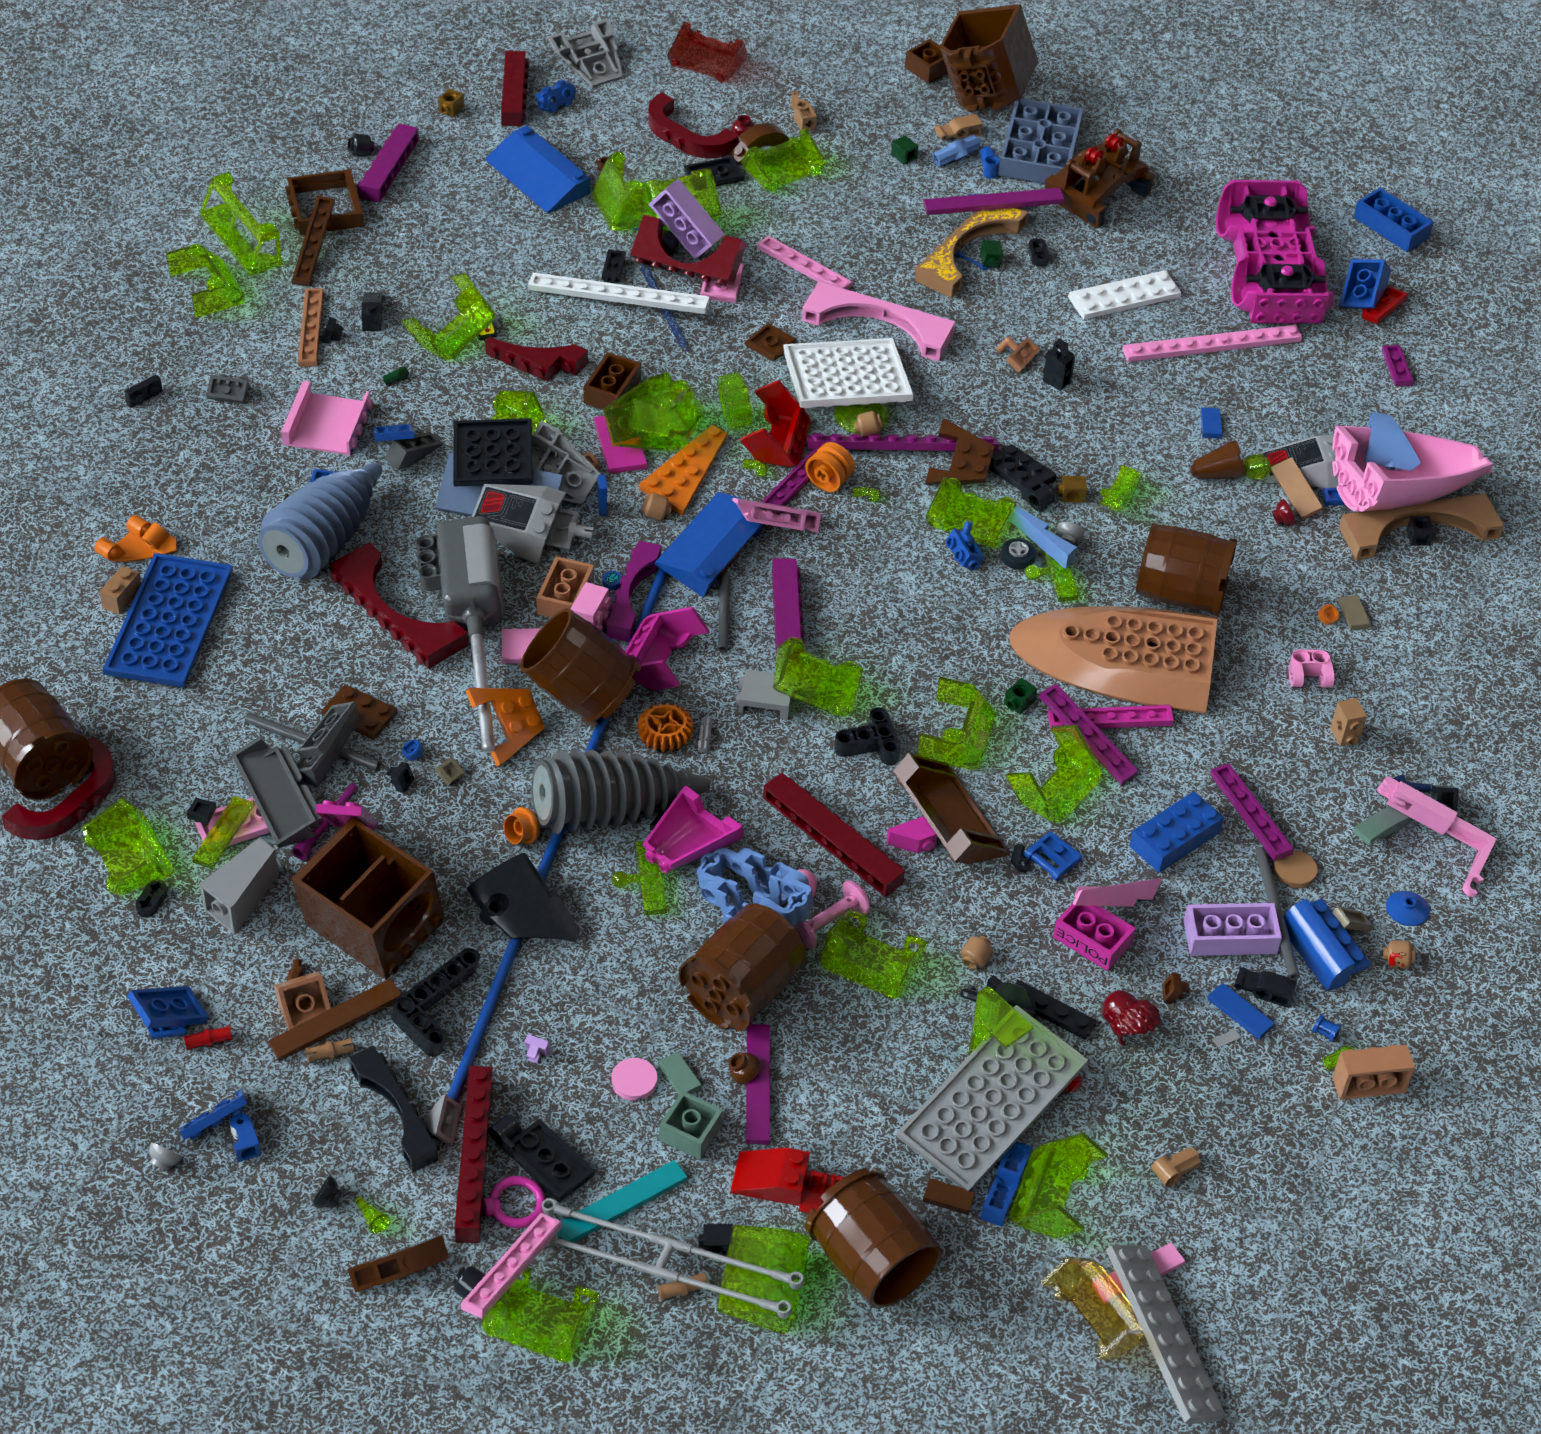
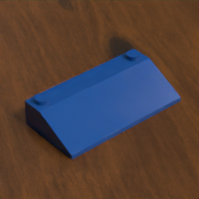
(539, 170)
(708, 544)

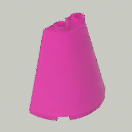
(688, 833)

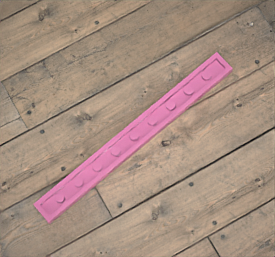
(1212, 343)

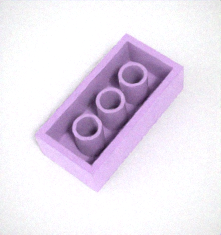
(686, 219)
(1232, 929)

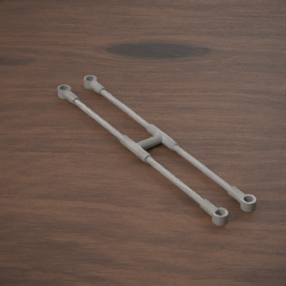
(669, 1245)

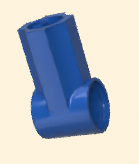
(989, 162)

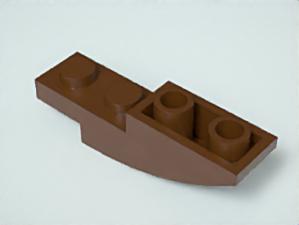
(398, 1264)

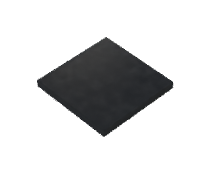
(492, 452)

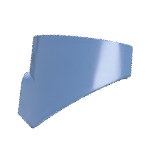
(1389, 445)

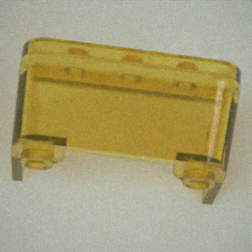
(1113, 1321)

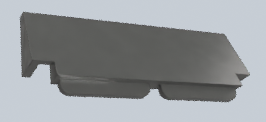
(275, 787)

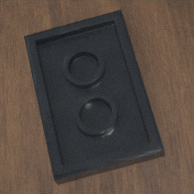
(724, 170)

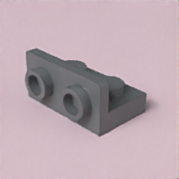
(227, 388)

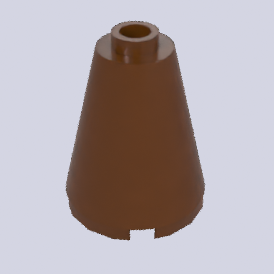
(1220, 463)

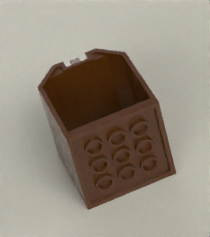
(989, 56)

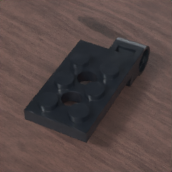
(1025, 475)
(536, 1140)

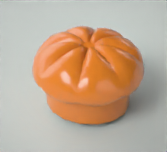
(522, 823)

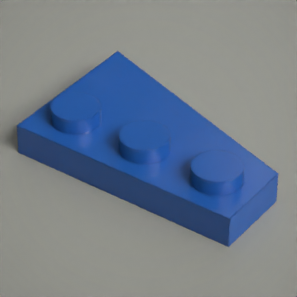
(194, 1128)

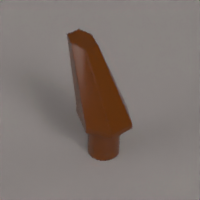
(297, 970)

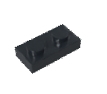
(143, 391)

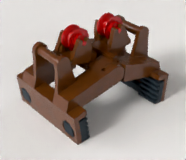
(1111, 166)

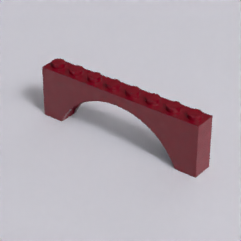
(425, 640)

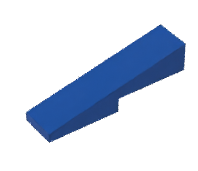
(1005, 1184)

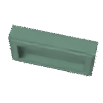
(679, 1074)

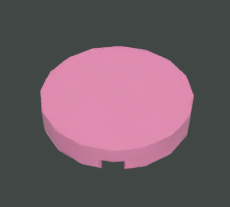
(634, 1079)

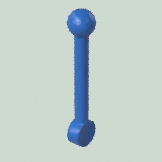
(960, 254)

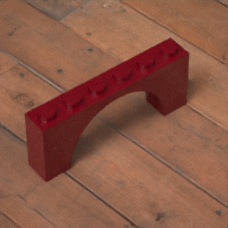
(720, 266)

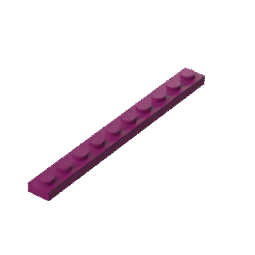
(892, 442)

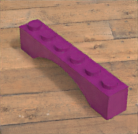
(622, 617)

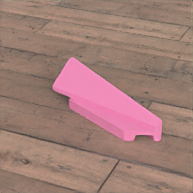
(779, 515)
(1116, 895)

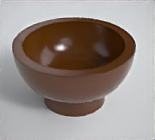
(744, 1067)

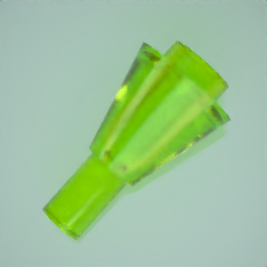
(375, 1219)

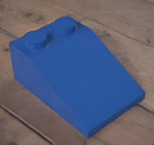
(1365, 283)

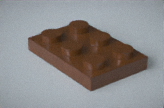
(373, 713)

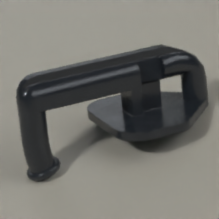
(1010, 992)

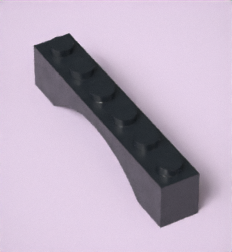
(372, 1073)

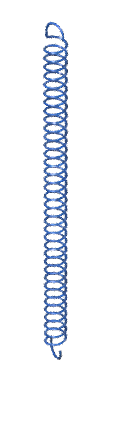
(671, 314)

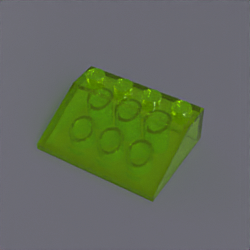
(771, 1250)

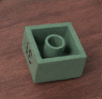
(691, 1124)

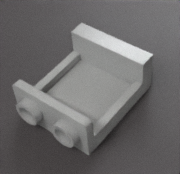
(759, 692)

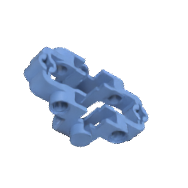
(776, 887)

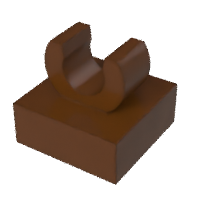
(1174, 988)

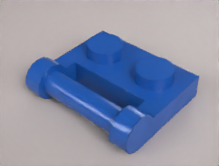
(1057, 851)

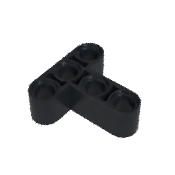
(876, 736)

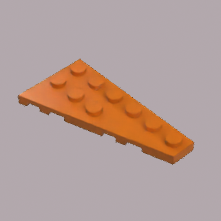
(686, 470)

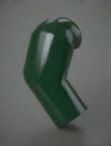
(400, 374)

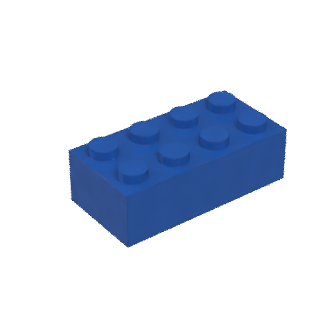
(1393, 219)
(1176, 831)

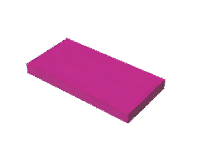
(618, 458)

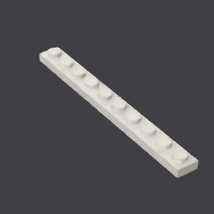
(619, 293)

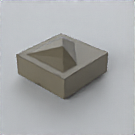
(449, 771)

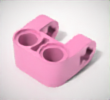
(1311, 664)

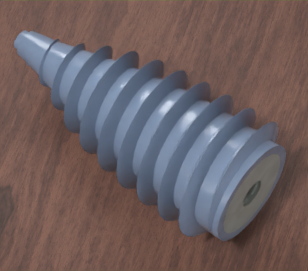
(317, 521)

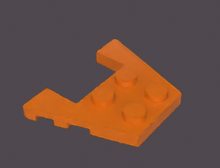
(516, 715)

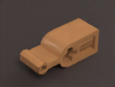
(803, 113)
(960, 127)

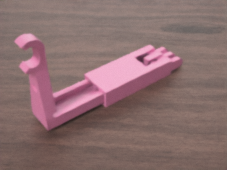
(1442, 820)

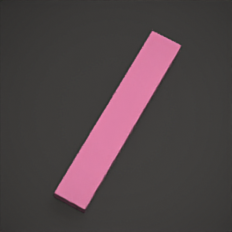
(802, 263)
(511, 1265)

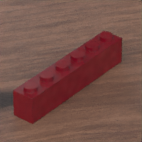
(514, 88)

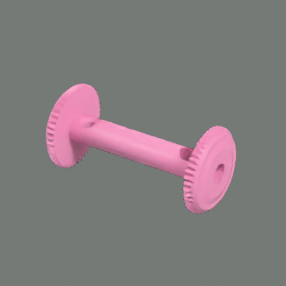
(854, 898)

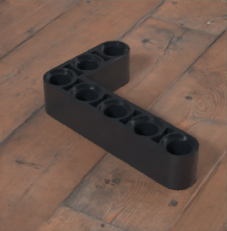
(425, 989)

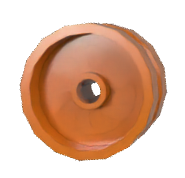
(830, 467)

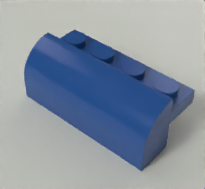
(1324, 943)

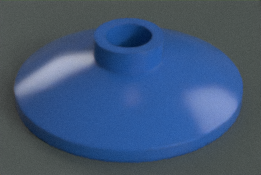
(1406, 914)

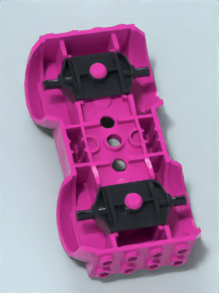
(1260, 284)

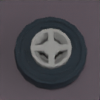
(1018, 553)

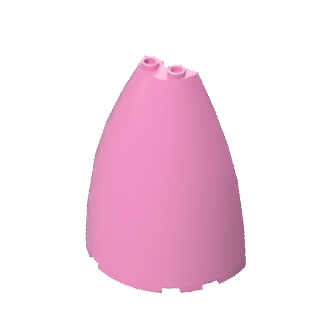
(1371, 487)

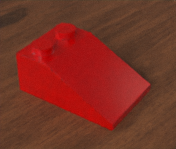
(771, 1174)

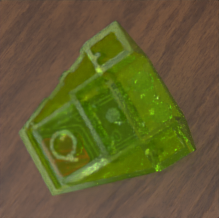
(620, 416)

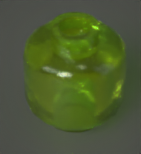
(1256, 466)

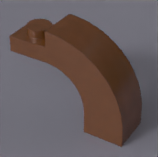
(759, 136)

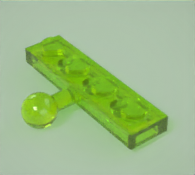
(1060, 577)
(650, 882)

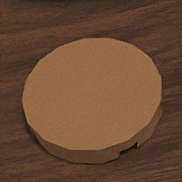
(1296, 870)

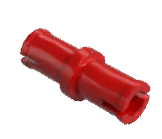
(208, 1037)

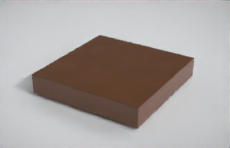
(770, 342)

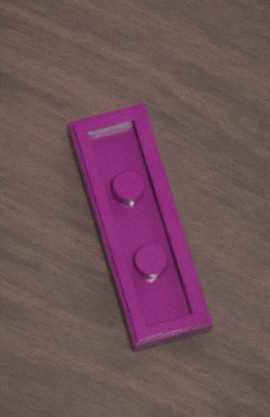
(1397, 365)

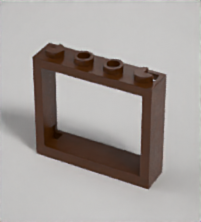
(321, 182)

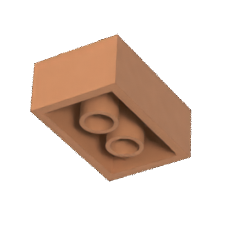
(563, 585)
(1373, 1072)

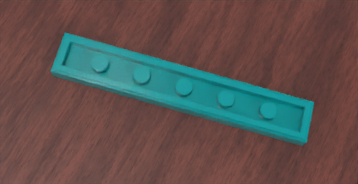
(624, 1201)

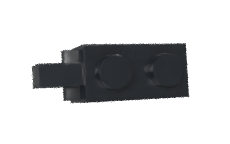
(1058, 365)

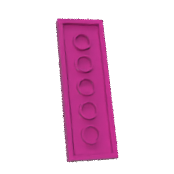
(340, 815)

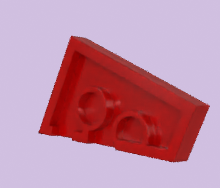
(1389, 301)

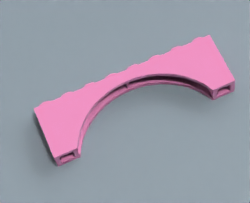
(833, 302)

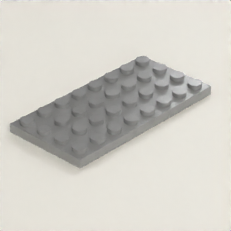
(991, 1103)

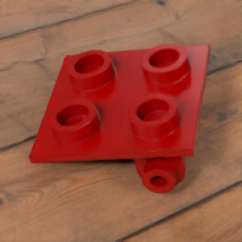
(815, 1186)

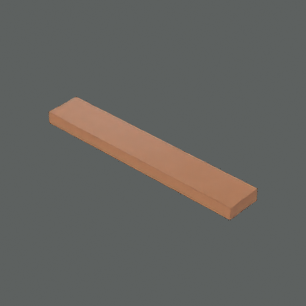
(311, 327)

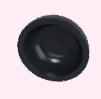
(328, 1194)

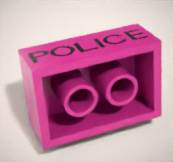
(1094, 934)

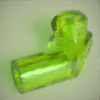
(755, 465)
(867, 491)

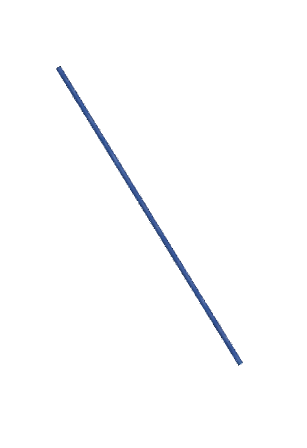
(513, 945)

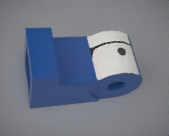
(244, 1132)

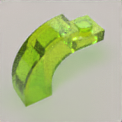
(1122, 489)

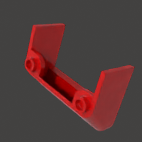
(787, 432)

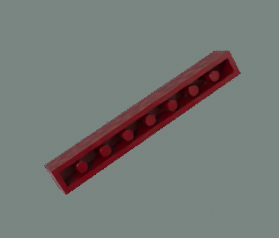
(834, 834)
(474, 1155)

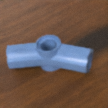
(956, 150)

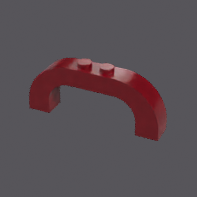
(689, 142)
(72, 809)

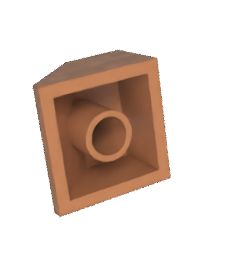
(302, 998)

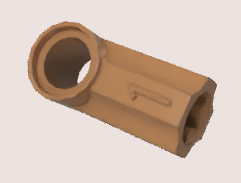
(1172, 1168)

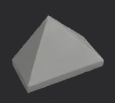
(443, 1119)

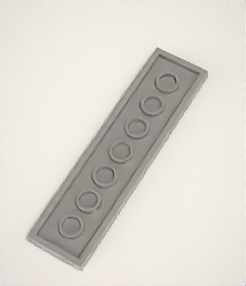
(1166, 1334)

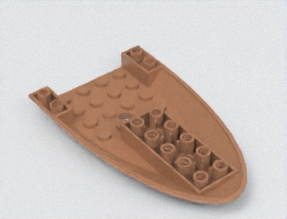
(1110, 653)

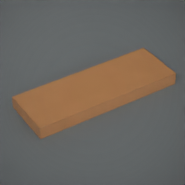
(1296, 488)

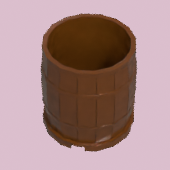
(1185, 568)
(580, 666)
(39, 741)
(743, 966)
(873, 1238)

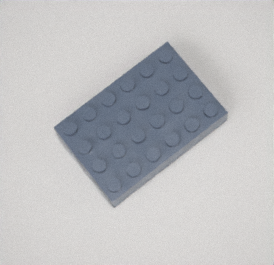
(1039, 139)

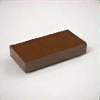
(948, 1196)

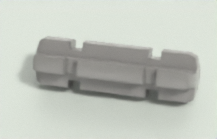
(705, 735)

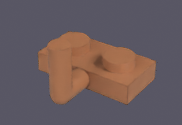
(1021, 353)

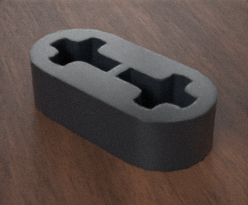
(148, 897)

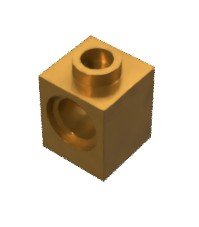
(451, 102)
(1073, 489)

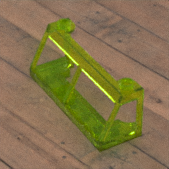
(217, 220)

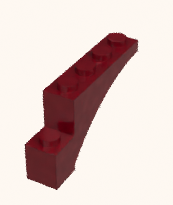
(539, 361)

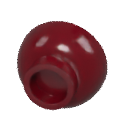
(742, 124)
(1283, 514)

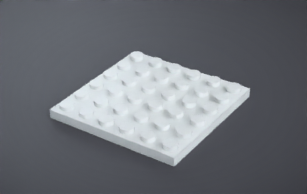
(847, 373)

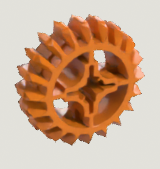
(665, 727)

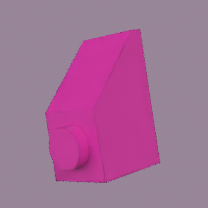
(913, 836)

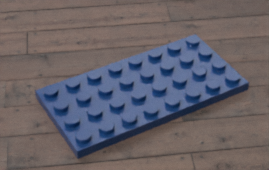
(168, 620)

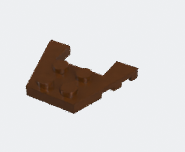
(970, 457)

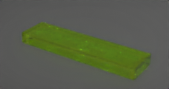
(223, 832)

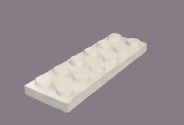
(1124, 294)

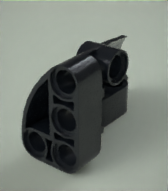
(522, 902)

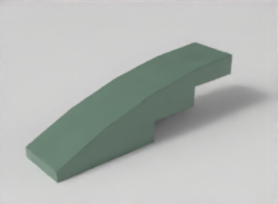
(1381, 825)

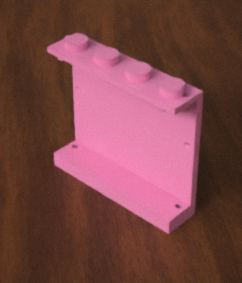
(325, 421)

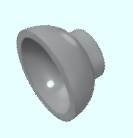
(1070, 532)
(163, 1157)

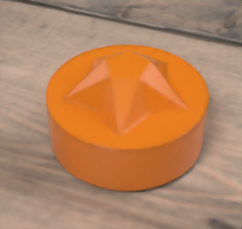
(1328, 614)

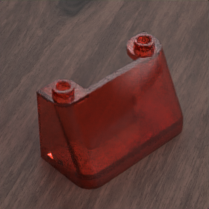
(706, 54)

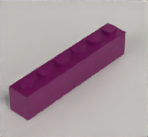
(388, 163)
(786, 600)

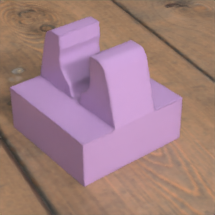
(536, 1048)

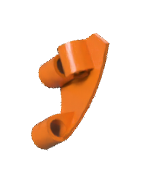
(139, 544)

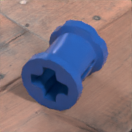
(1326, 1028)

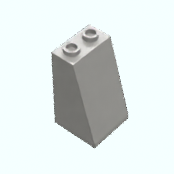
(240, 885)

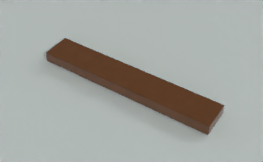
(313, 241)
(334, 1020)

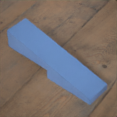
(1037, 531)

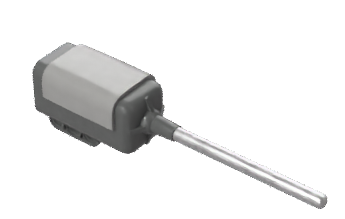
(466, 568)

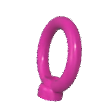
(492, 1205)

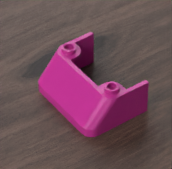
(655, 641)

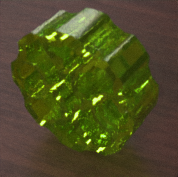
(734, 401)

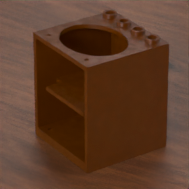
(360, 898)

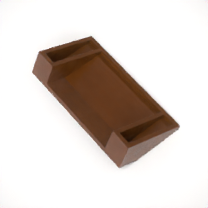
(950, 810)

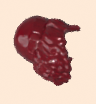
(1129, 1015)

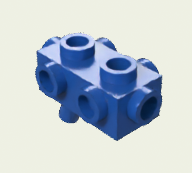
(562, 93)
(965, 547)

